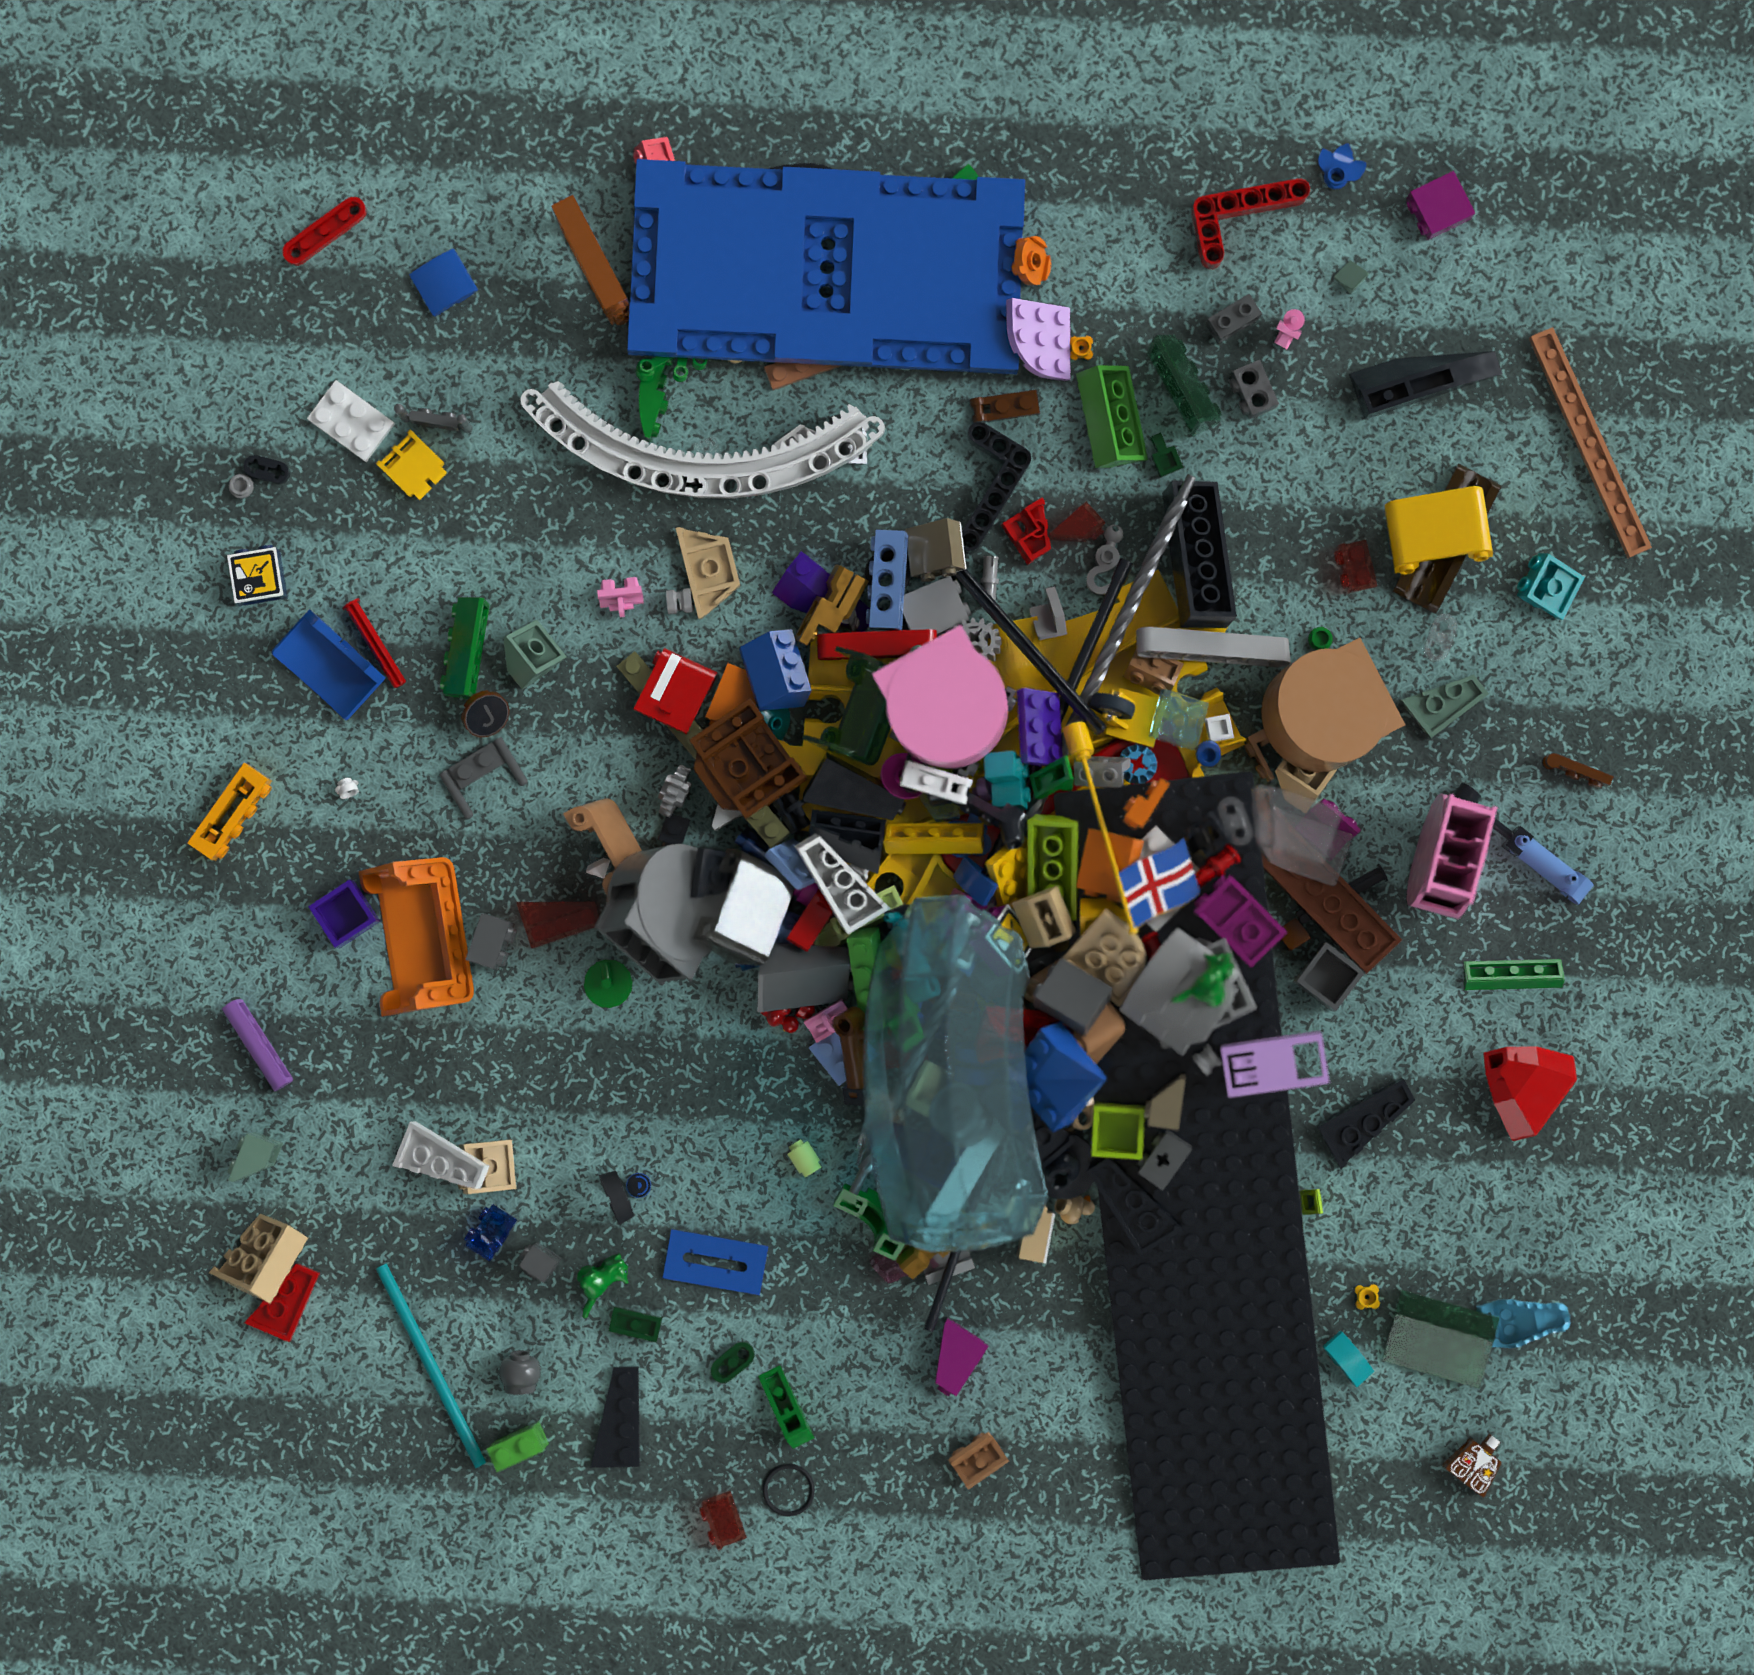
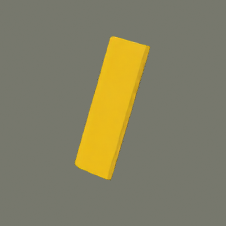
(934, 838)

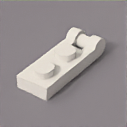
(934, 782)

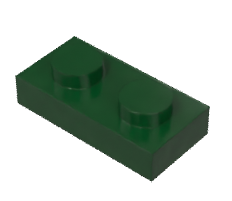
(635, 1324)

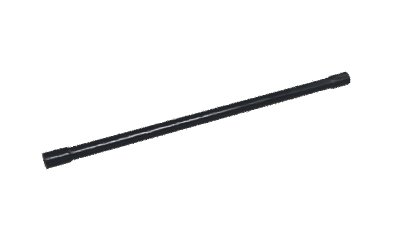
(1117, 581)

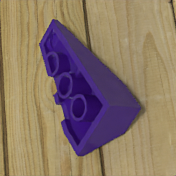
(804, 582)

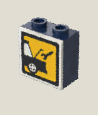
(257, 575)

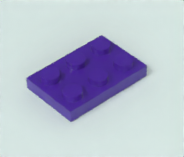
(1039, 726)

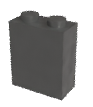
(1072, 996)

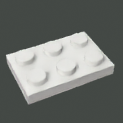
(351, 421)

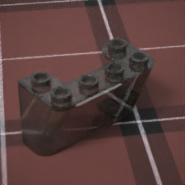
(749, 913)

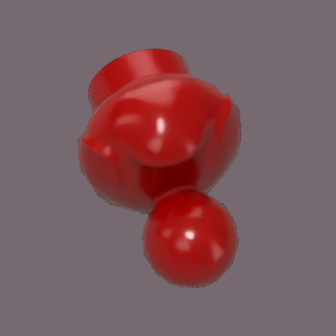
(777, 1017)

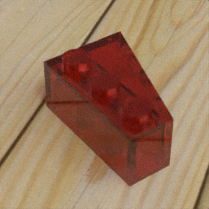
(557, 921)

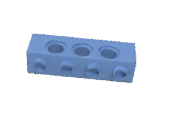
(893, 617)

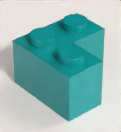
(1007, 779)

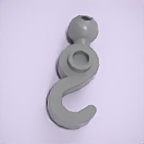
(1106, 559)

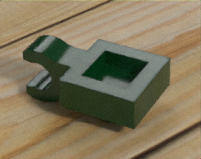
(1166, 459)

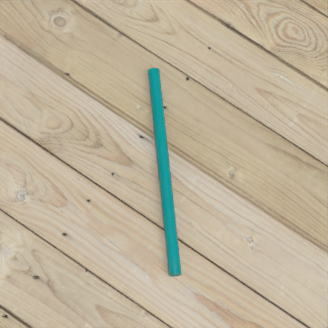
(430, 1365)

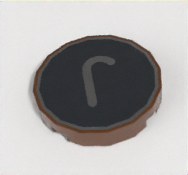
(485, 713)

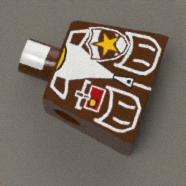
(1475, 1464)

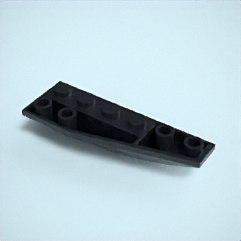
(1418, 379)

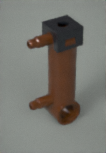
(850, 1027)

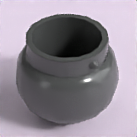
(519, 1373)

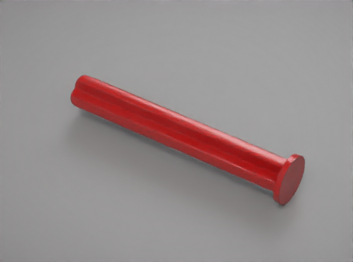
(374, 643)

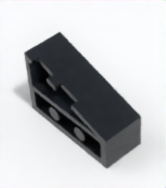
(852, 837)

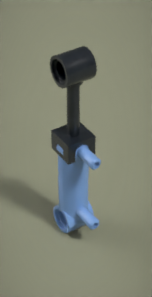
(1521, 844)

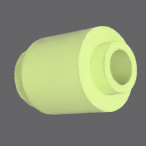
(804, 1158)

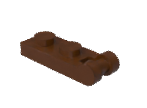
(1005, 406)
(1576, 770)

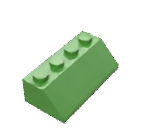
(1111, 416)

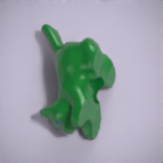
(1209, 985)
(596, 1280)

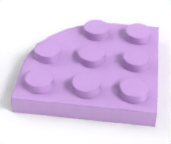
(1040, 337)

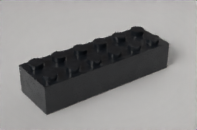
(1201, 558)

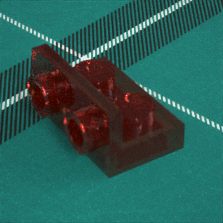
(1356, 566)
(723, 1520)

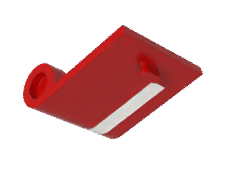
(675, 690)

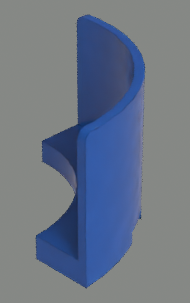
(327, 665)

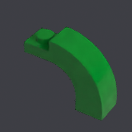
(868, 1208)

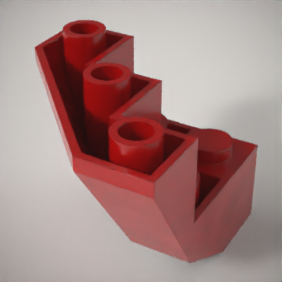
(1528, 1086)

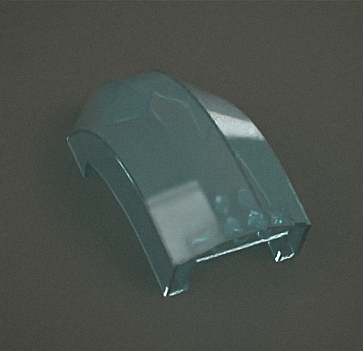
(950, 1081)

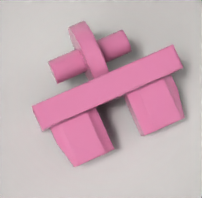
(1290, 327)
(620, 598)
(822, 1023)

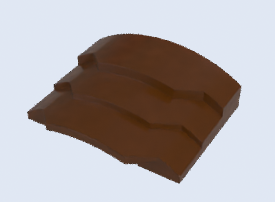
(744, 761)

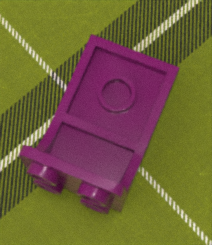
(1239, 919)

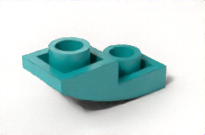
(1348, 1358)

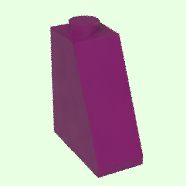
(957, 1357)

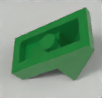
(1052, 778)

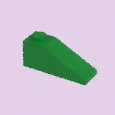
(786, 1407)

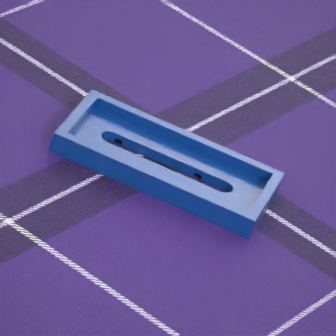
(687, 1242)

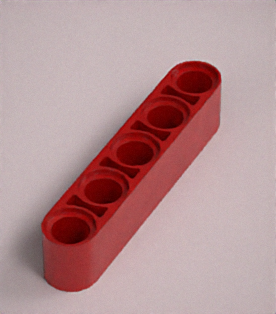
(874, 643)

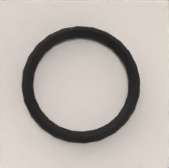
(811, 1494)

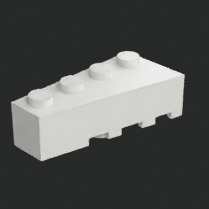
(842, 888)

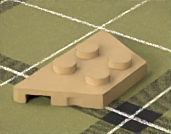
(708, 568)

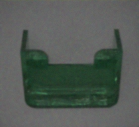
(865, 718)

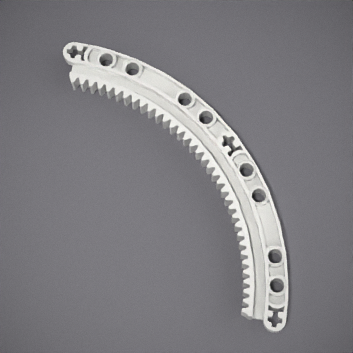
(620, 453)

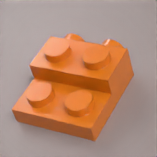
(1141, 808)

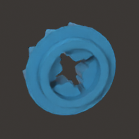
(1148, 760)

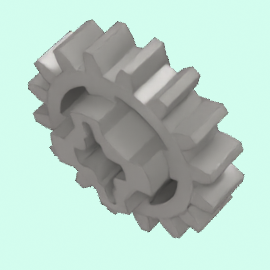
(978, 635)
(674, 790)

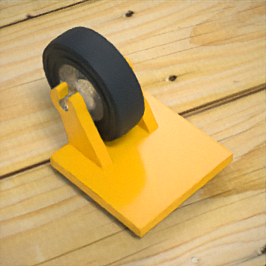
(1127, 715)

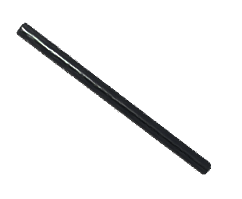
(1031, 652)

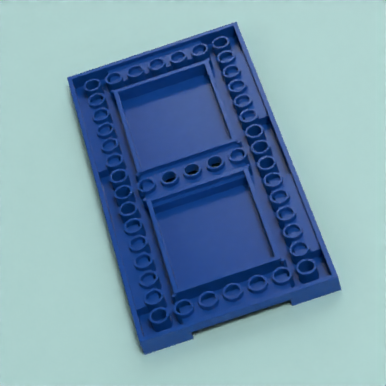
(737, 253)

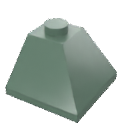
(531, 654)

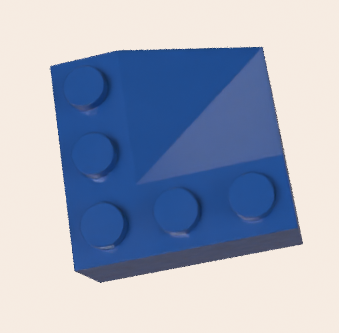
(1059, 1076)

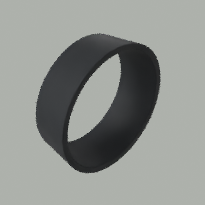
(619, 1201)

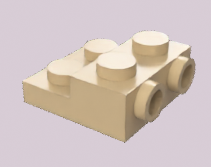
(501, 1162)

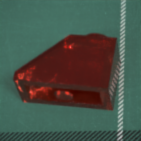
(1079, 526)

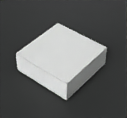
(1219, 728)

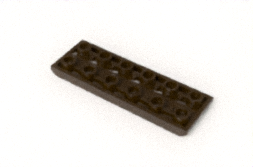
(1433, 578)

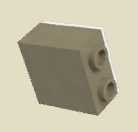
(936, 549)

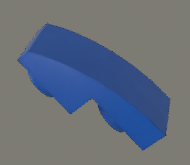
(974, 881)

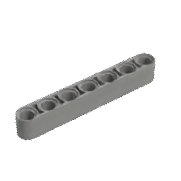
(1212, 647)

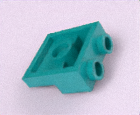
(1549, 585)

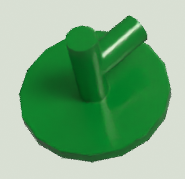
(608, 983)

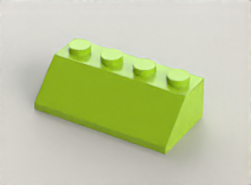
(1054, 857)

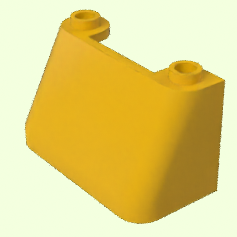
(1438, 527)

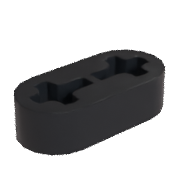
(268, 464)

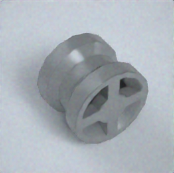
(1207, 1059)

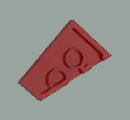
(287, 1307)

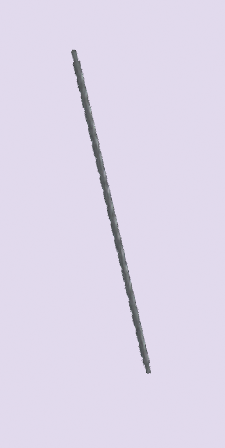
(1095, 680)

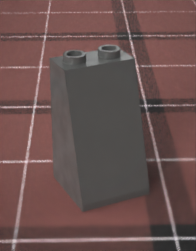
(803, 978)

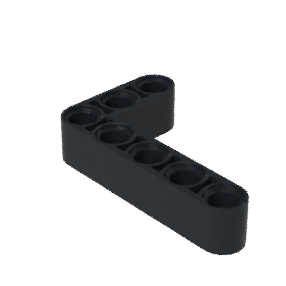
(997, 487)

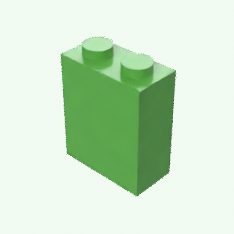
(517, 1446)

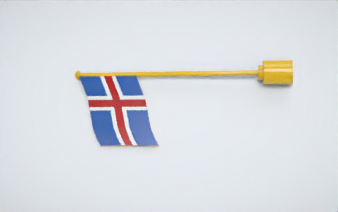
(1152, 883)

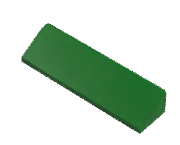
(1513, 977)

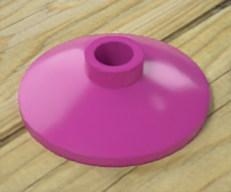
(890, 774)

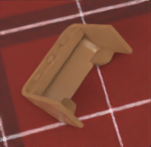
(1103, 1033)

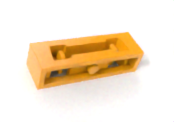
(233, 827)

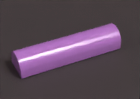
(257, 1044)

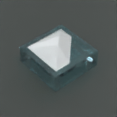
(597, 866)

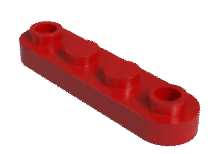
(324, 231)

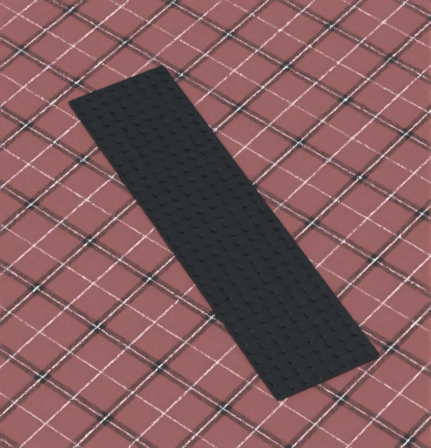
(1222, 1314)

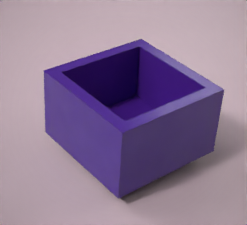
(344, 914)

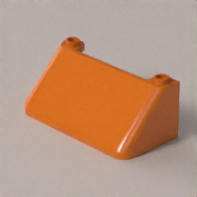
(421, 934)

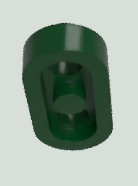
(733, 1362)

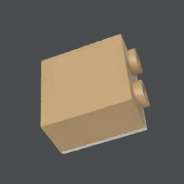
(1036, 1246)

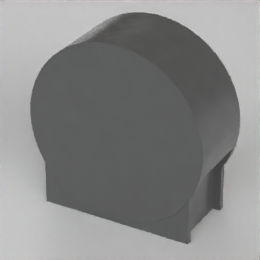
(653, 912)

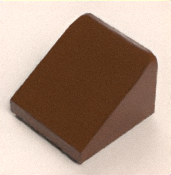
(1295, 935)

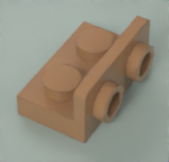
(1153, 672)

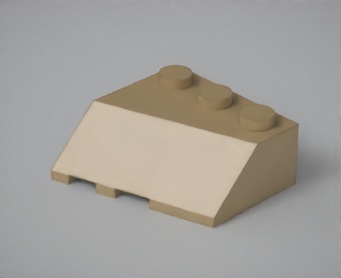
(262, 1258)

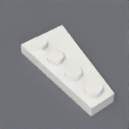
(435, 1156)

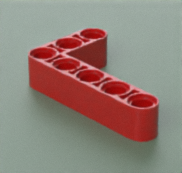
(1240, 208)

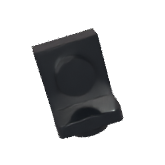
(673, 830)

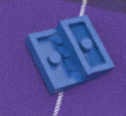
(443, 282)

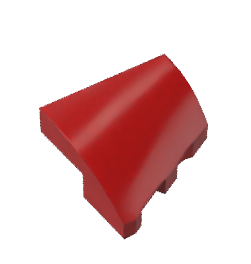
(1034, 540)

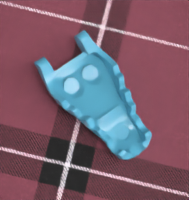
(1525, 1321)

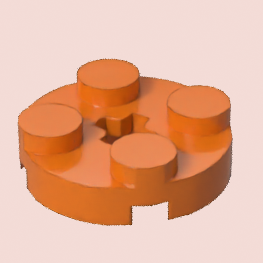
(1031, 260)

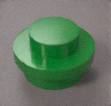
(1320, 638)

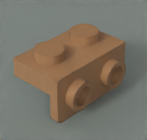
(978, 1459)

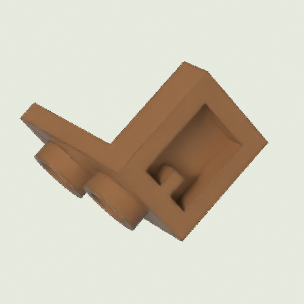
(1253, 751)

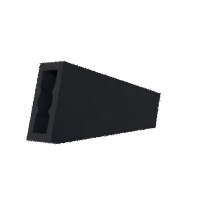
(850, 789)

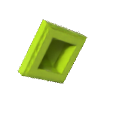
(1317, 1208)

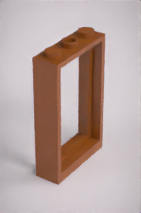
(592, 260)

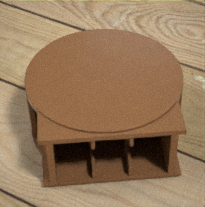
(1328, 708)

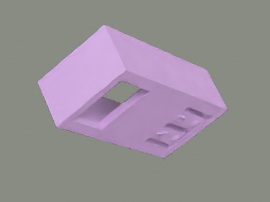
(1273, 1064)

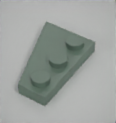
(1442, 705)

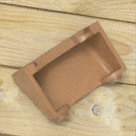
(611, 828)

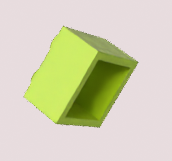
(1118, 1130)

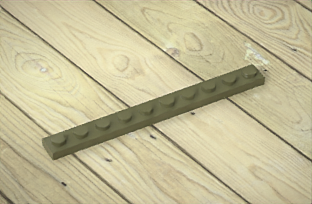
(764, 820)

